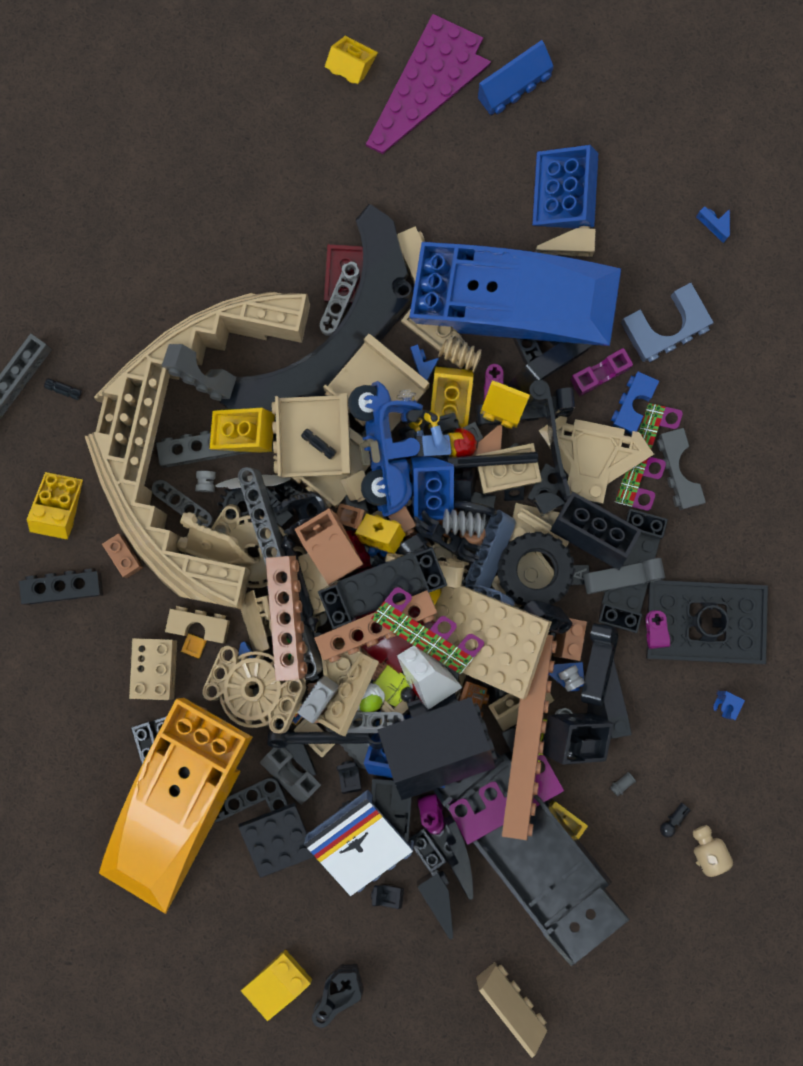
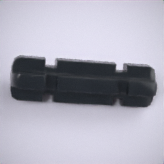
(63, 389)
(318, 443)

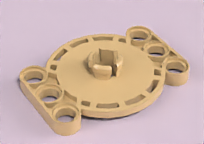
(247, 538)
(235, 690)

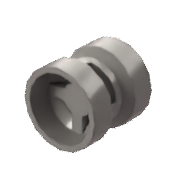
(205, 481)
(571, 678)

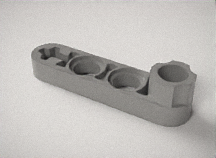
(343, 301)
(369, 717)

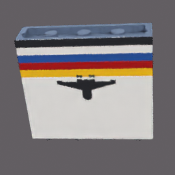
(357, 844)

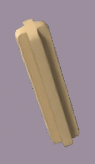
(538, 523)

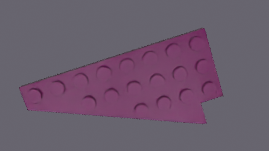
(435, 72)

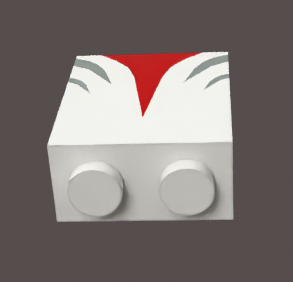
(427, 676)

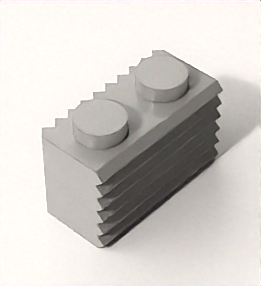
(318, 699)

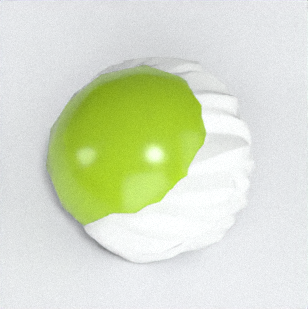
(372, 699)

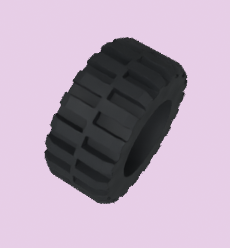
(541, 543)

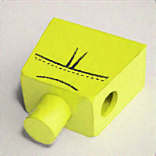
(391, 684)

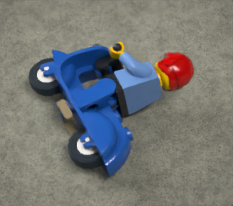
(389, 480)

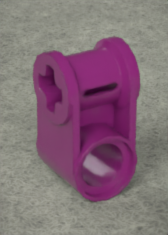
(488, 377)
(657, 634)
(431, 813)

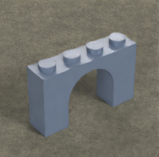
(694, 320)

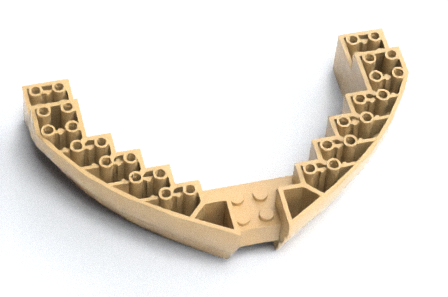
(129, 427)

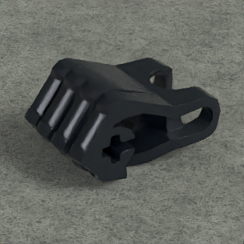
(339, 1001)

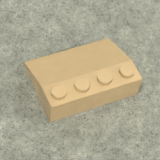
(512, 1007)

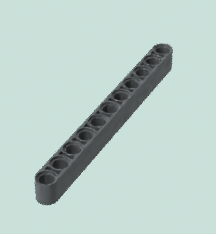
(274, 541)

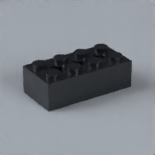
(596, 530)

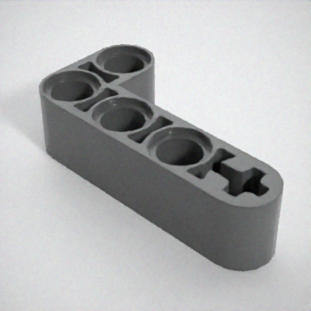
(627, 576)

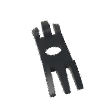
(458, 545)

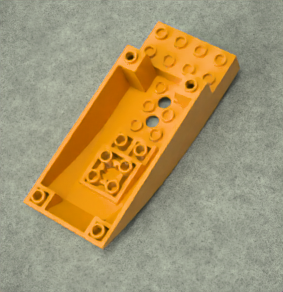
(161, 832)

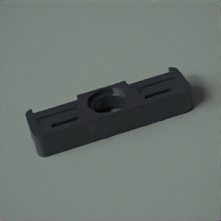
(447, 424)

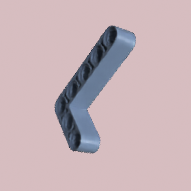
(484, 570)

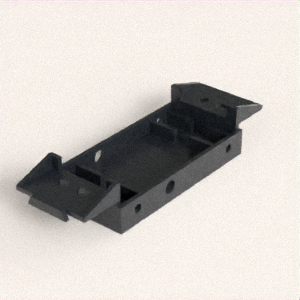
(546, 873)

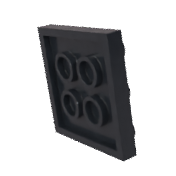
(276, 840)

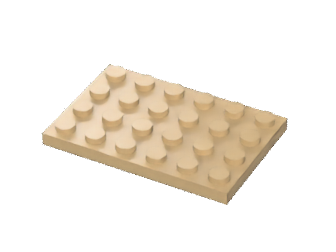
(509, 634)

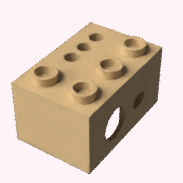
(152, 669)

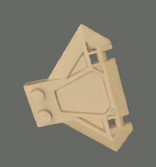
(595, 455)

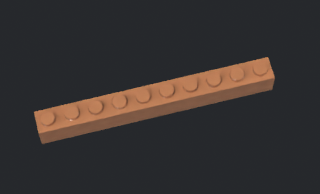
(527, 749)

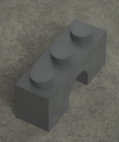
(298, 784)

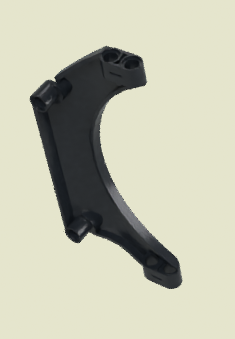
(373, 312)

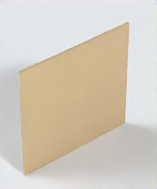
(255, 625)

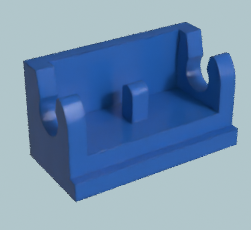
(730, 705)

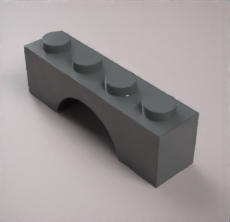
(182, 363)
(686, 492)

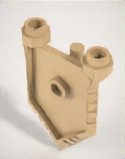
(211, 543)

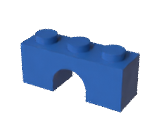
(640, 387)

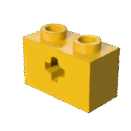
(380, 533)

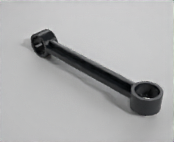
(281, 740)

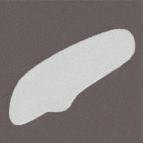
(269, 480)

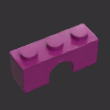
(601, 373)

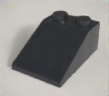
(436, 893)

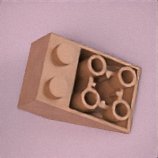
(329, 546)

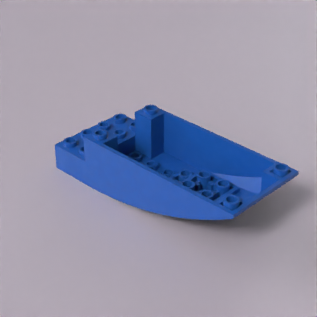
(534, 300)

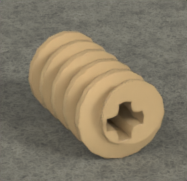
(460, 353)

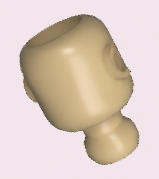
(711, 853)

